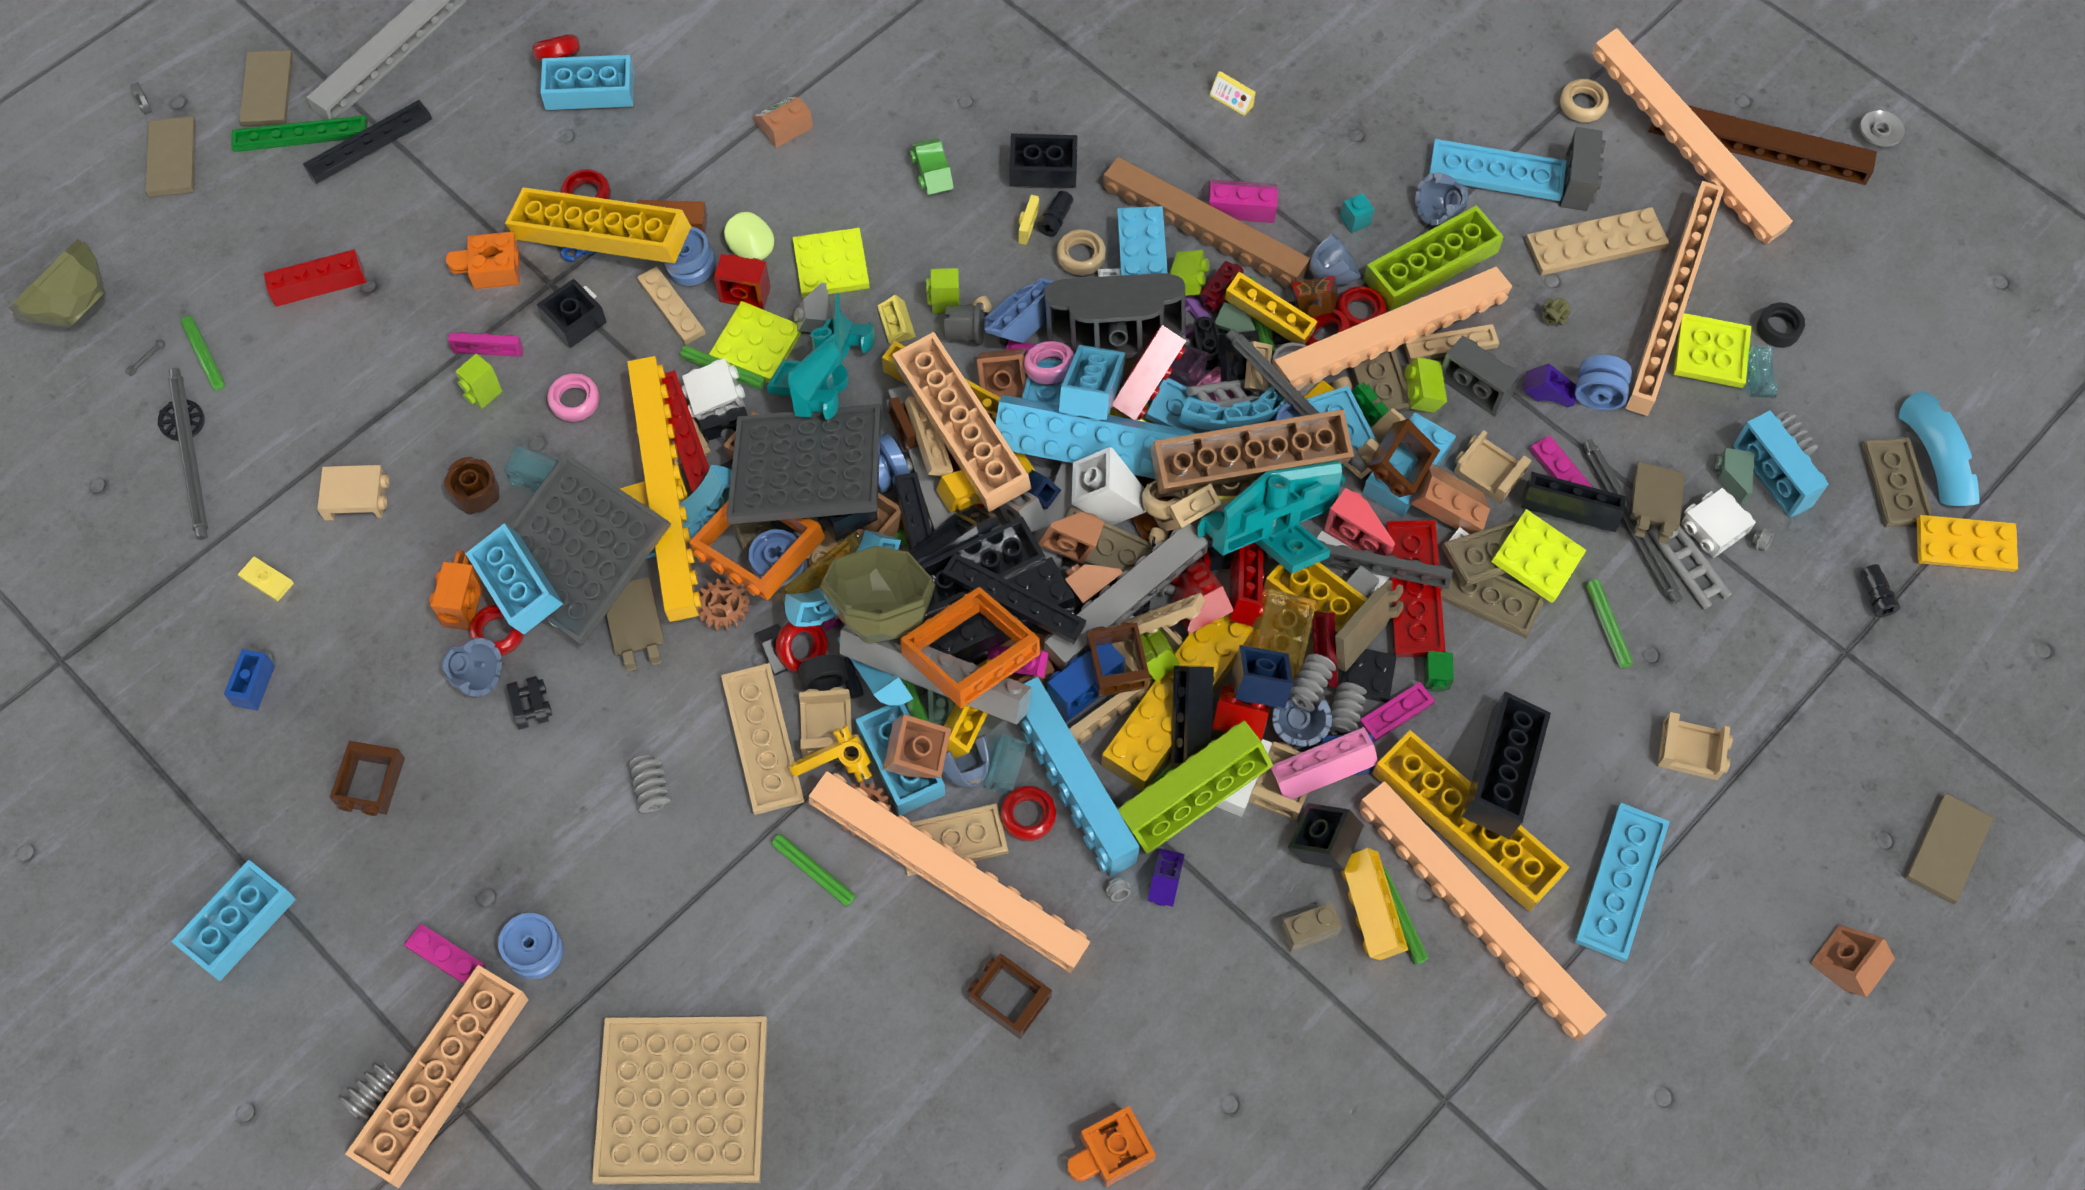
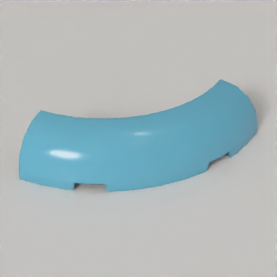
(1213, 417)
(1945, 447)
(706, 499)
(803, 608)
(884, 686)

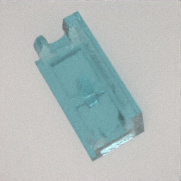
(1761, 373)
(1005, 764)

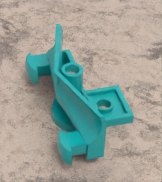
(821, 376)
(1271, 515)

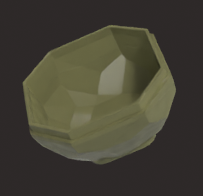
(62, 289)
(878, 592)

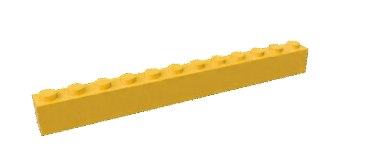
(662, 488)

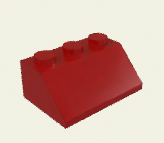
(1201, 580)

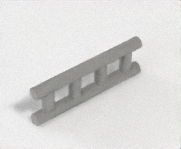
(1219, 388)
(1689, 576)

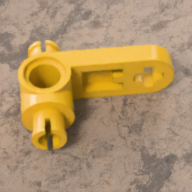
(855, 764)

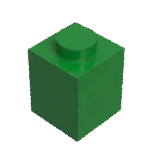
(1438, 671)

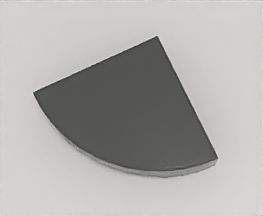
(141, 98)

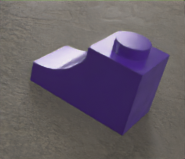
(1550, 385)
(1166, 877)

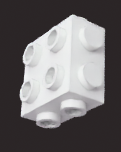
(713, 389)
(1717, 522)

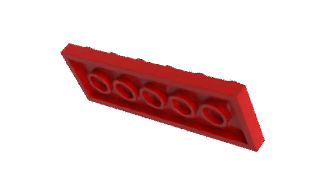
(1421, 621)

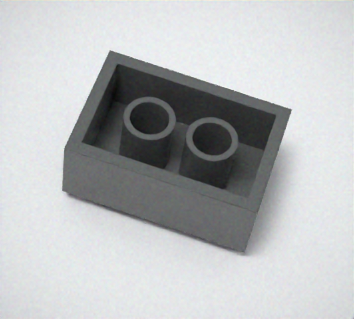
(1583, 169)
(1479, 375)

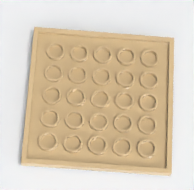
(681, 1100)

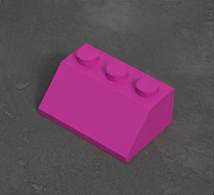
(1244, 199)

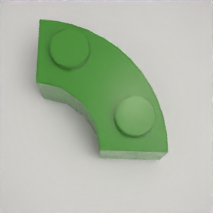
(932, 166)

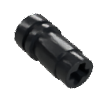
(1053, 217)
(1882, 598)

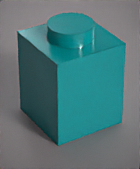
(1357, 213)

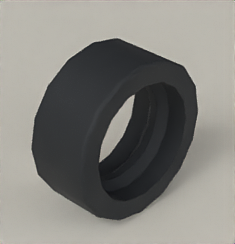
(1784, 311)
(823, 672)

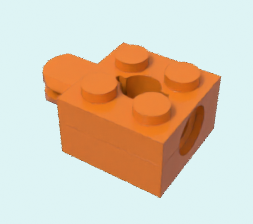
(484, 269)
(456, 593)
(1112, 1149)

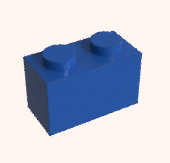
(249, 679)

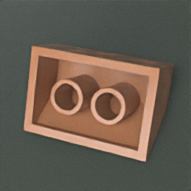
(1451, 500)

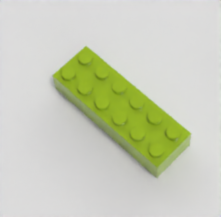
(1433, 258)
(1195, 787)

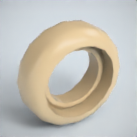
(1582, 114)
(1081, 237)
(1156, 507)

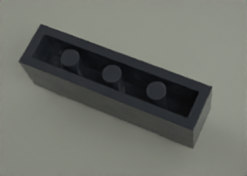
(1573, 502)
(1191, 711)

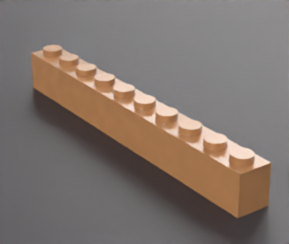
(1207, 223)

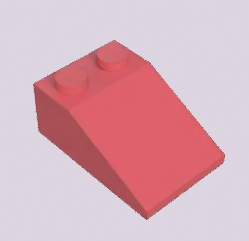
(1357, 525)

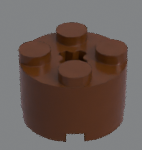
(472, 485)

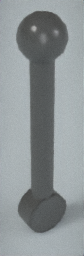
(131, 370)

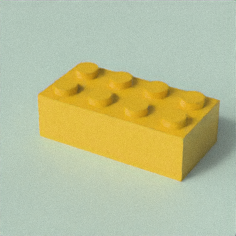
(1319, 585)

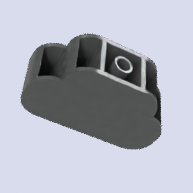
(1114, 311)

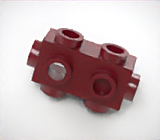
(1215, 290)

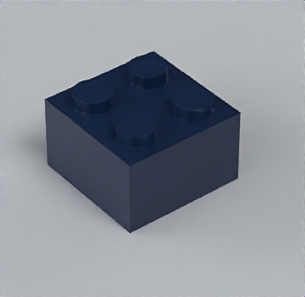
(1262, 676)

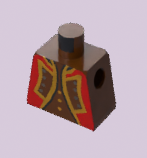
(1316, 295)

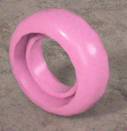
(1045, 350)
(567, 382)

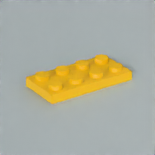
(1967, 543)

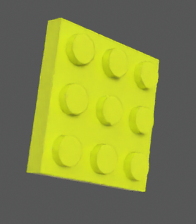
(831, 259)
(756, 340)
(1712, 350)
(1538, 556)

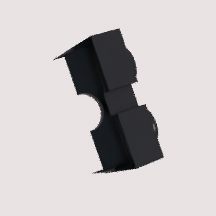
(713, 425)

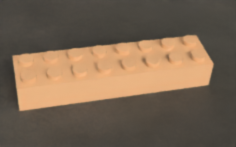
(961, 422)
(437, 1076)

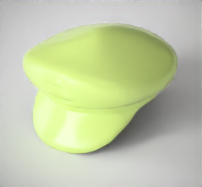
(749, 236)

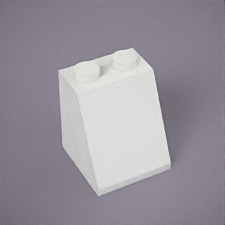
(1106, 487)

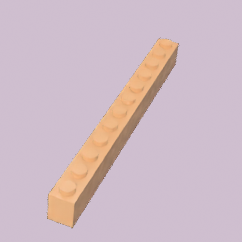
(1691, 136)
(1674, 299)
(1393, 329)
(949, 872)
(1482, 912)

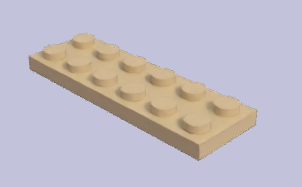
(1596, 241)
(762, 738)

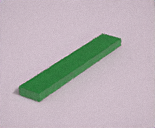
(297, 133)

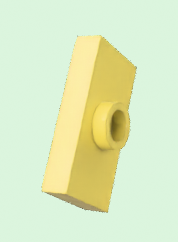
(1027, 219)
(265, 579)

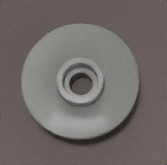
(1882, 128)

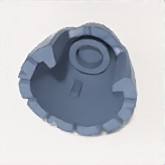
(1440, 198)
(1334, 260)
(472, 666)
(1302, 726)
(970, 768)

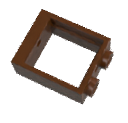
(1417, 443)
(1123, 681)
(370, 753)
(1030, 1013)

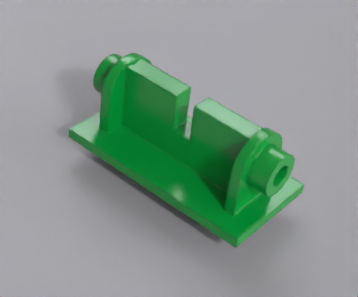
(1365, 396)

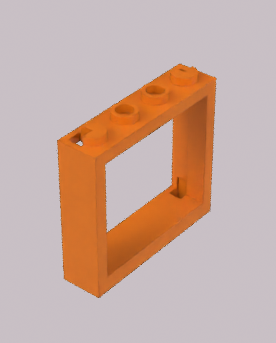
(775, 577)
(989, 675)

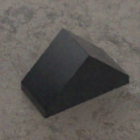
(767, 641)

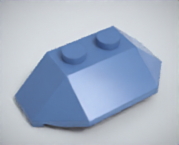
(1019, 313)

